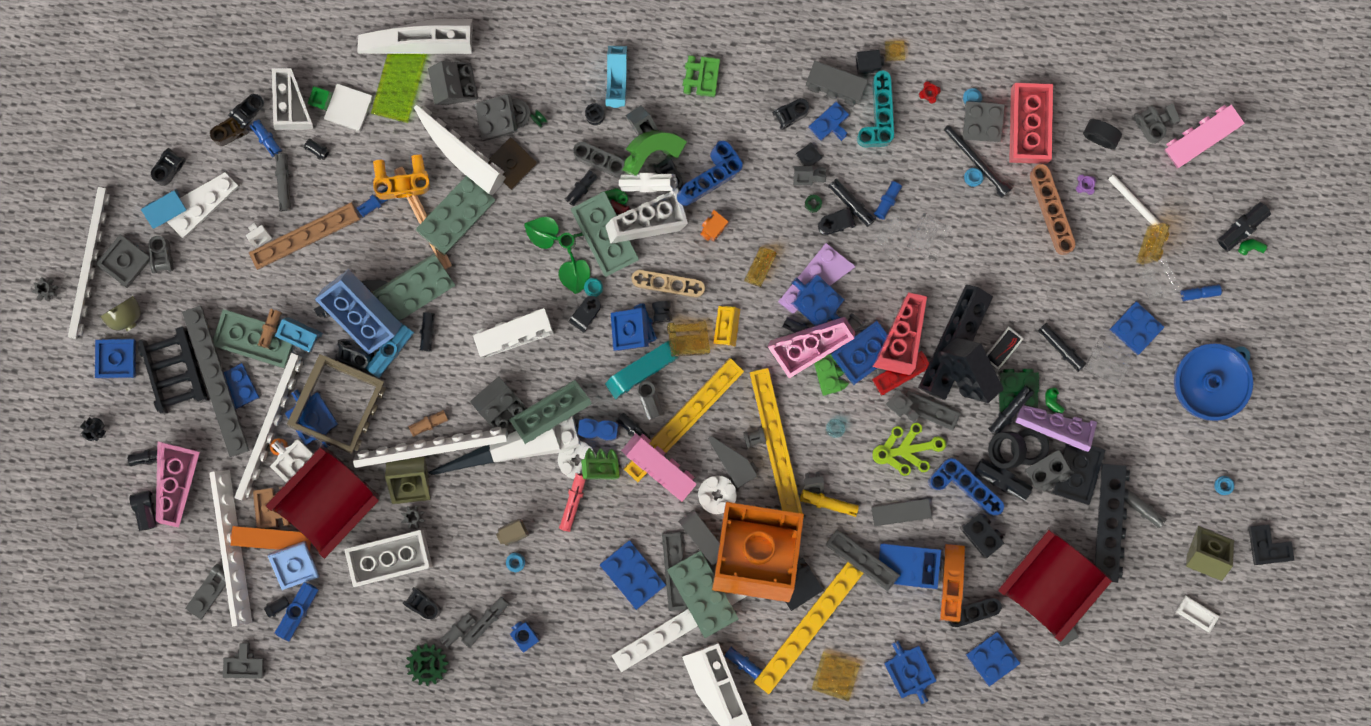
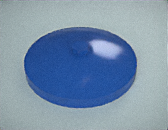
(1213, 382)

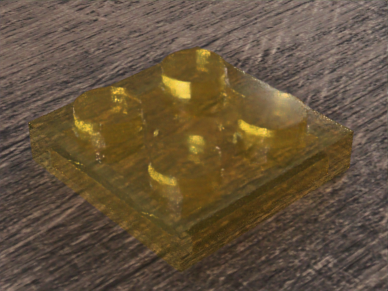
(1152, 244)
(835, 676)

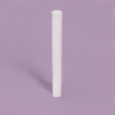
(1133, 200)

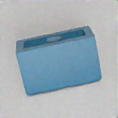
(163, 209)
(298, 334)

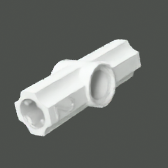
(648, 182)

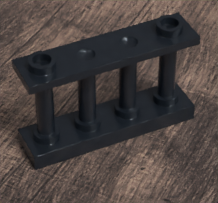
(192, 373)

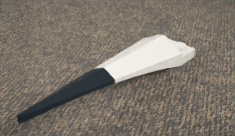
(557, 440)

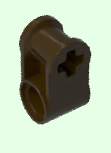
(230, 132)

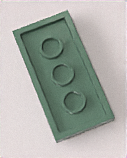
(455, 215)
(592, 219)
(414, 287)
(241, 336)
(550, 411)
(695, 583)

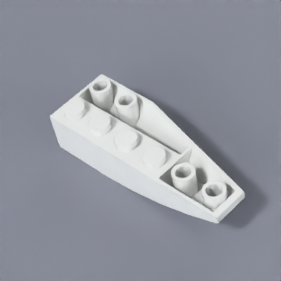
(422, 37)
(462, 155)
(716, 686)

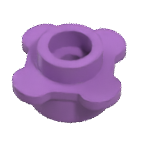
(1087, 189)

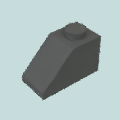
(641, 121)

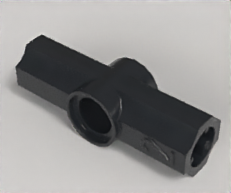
(1244, 226)
(1003, 479)

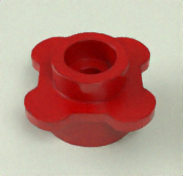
(934, 91)

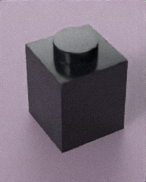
(869, 62)

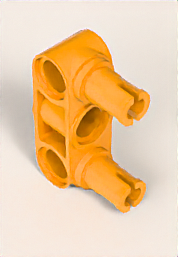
(401, 185)

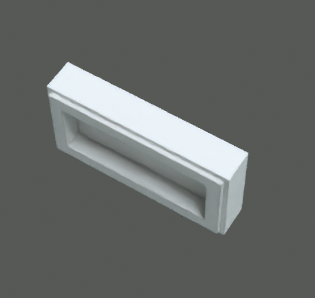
(1197, 614)

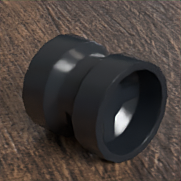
(593, 117)
(662, 311)

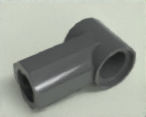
(650, 402)

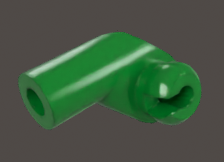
(617, 195)
(1251, 244)
(1051, 400)

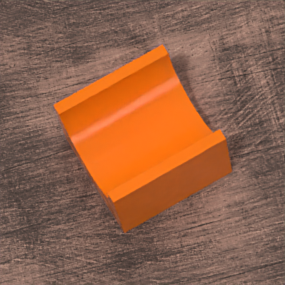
(758, 552)

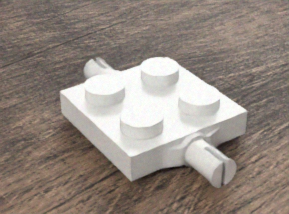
(290, 458)

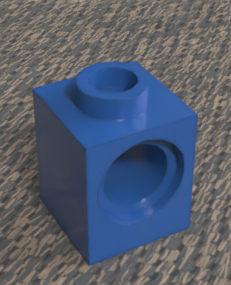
(532, 640)

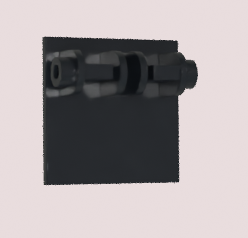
(805, 586)

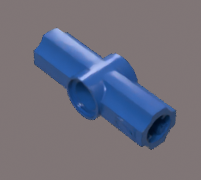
(290, 622)

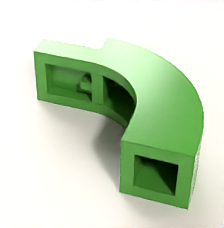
(649, 142)

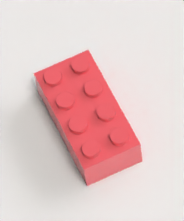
(1031, 123)

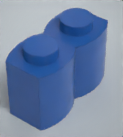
(592, 429)

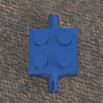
(817, 300)
(315, 417)
(910, 672)

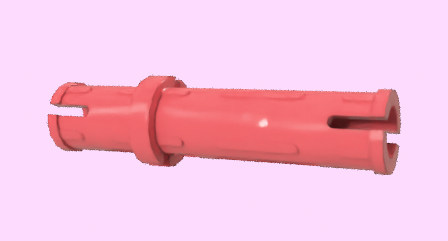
(566, 522)

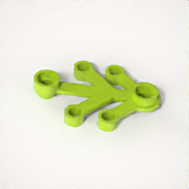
(905, 450)

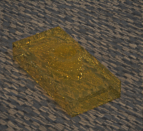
(760, 267)

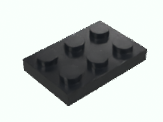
(1086, 471)

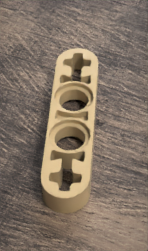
(668, 281)

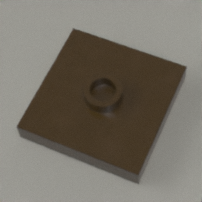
(514, 162)

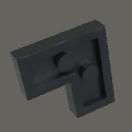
(1264, 550)

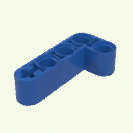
(707, 178)
(970, 489)

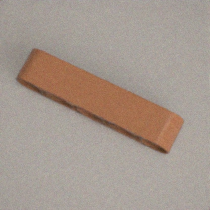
(1052, 200)

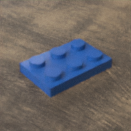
(860, 354)
(632, 575)

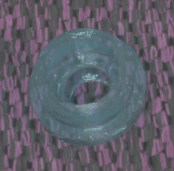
(839, 423)

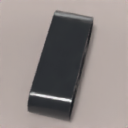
(982, 610)

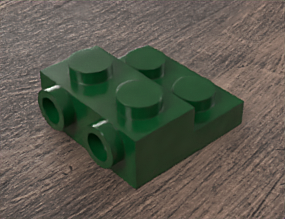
(1014, 382)

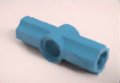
(381, 360)

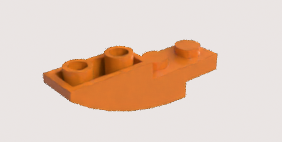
(952, 583)

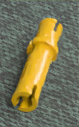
(820, 500)

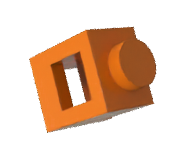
(713, 226)

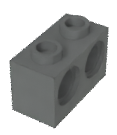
(1047, 466)

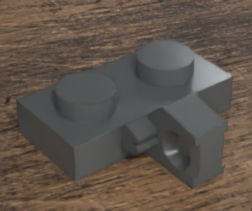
(243, 664)

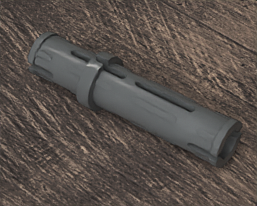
(283, 181)
(1145, 510)
(500, 605)

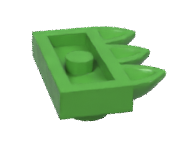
(829, 375)
(600, 466)

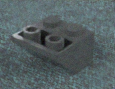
(452, 82)
(498, 404)

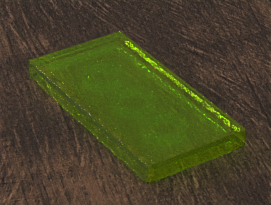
(398, 86)

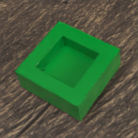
(320, 98)

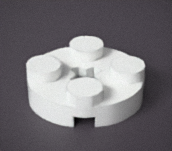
(565, 460)
(713, 484)

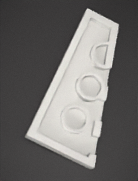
(202, 203)

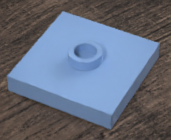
(293, 565)

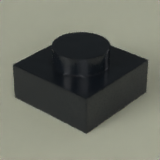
(808, 155)

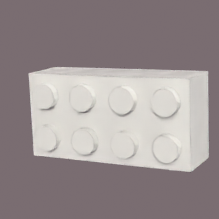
(388, 558)

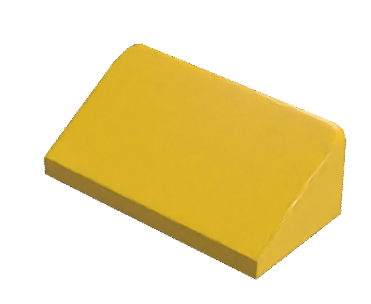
(726, 326)

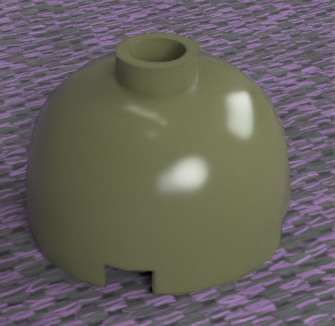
(123, 315)

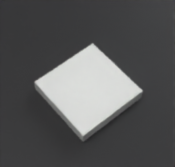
(348, 107)

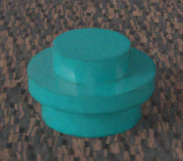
(593, 287)

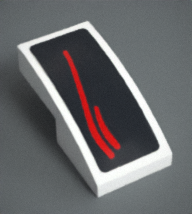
(1004, 347)

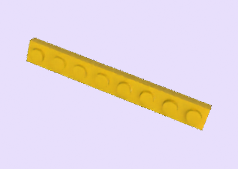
(690, 412)
(775, 441)
(808, 628)

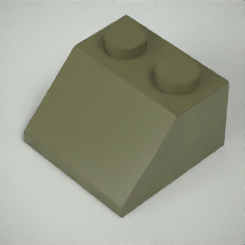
(408, 480)
(1210, 553)

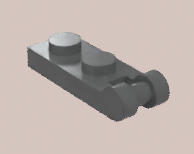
(207, 593)

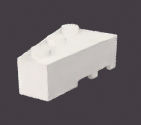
(288, 104)

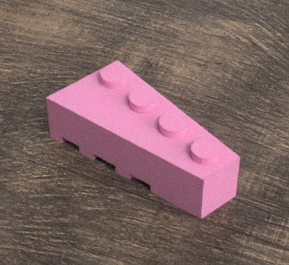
(1204, 136)
(808, 346)
(658, 467)

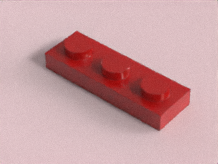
(890, 380)

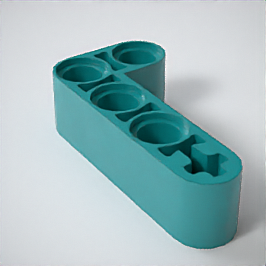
(879, 109)
(640, 370)

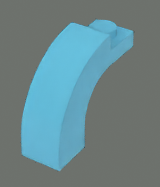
(616, 76)

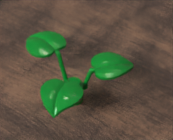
(542, 234)

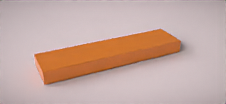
(265, 538)

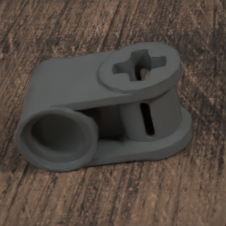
(1148, 121)
(160, 259)

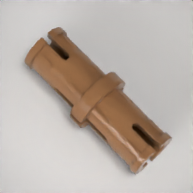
(269, 328)
(428, 423)

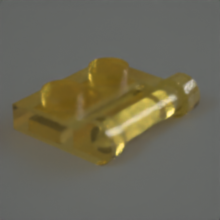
(688, 344)

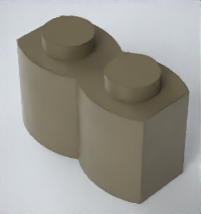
(512, 532)

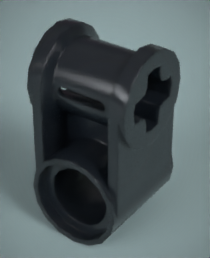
(245, 112)
(790, 113)
(168, 166)
(668, 167)
(839, 221)
(583, 316)
(350, 352)
(419, 602)

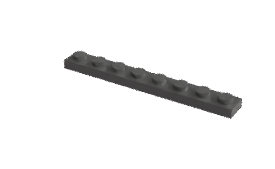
(215, 381)

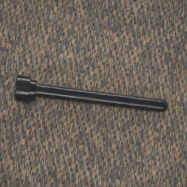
(1001, 187)

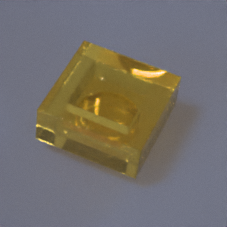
(894, 51)

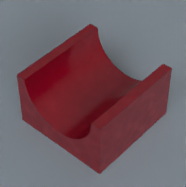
(324, 500)
(1055, 583)

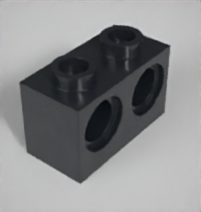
(978, 539)

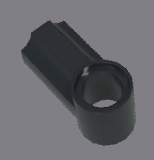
(143, 507)

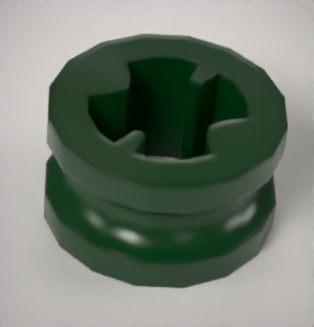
(538, 118)
(809, 207)

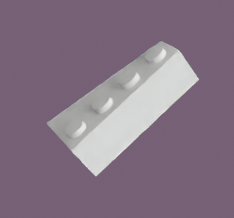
(650, 219)
(513, 333)

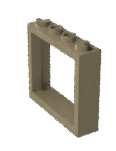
(308, 389)

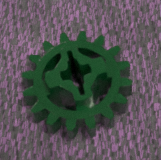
(418, 657)

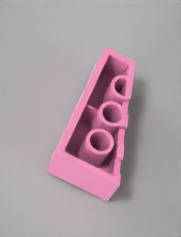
(174, 479)

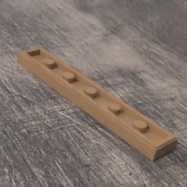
(304, 236)

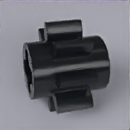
(93, 429)

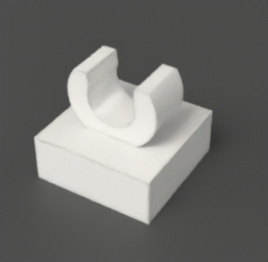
(258, 236)

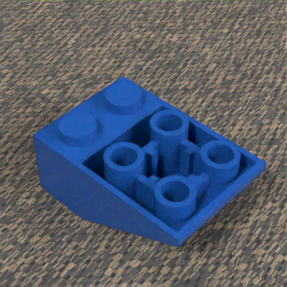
(915, 565)

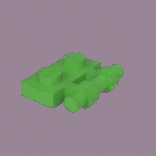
(707, 78)

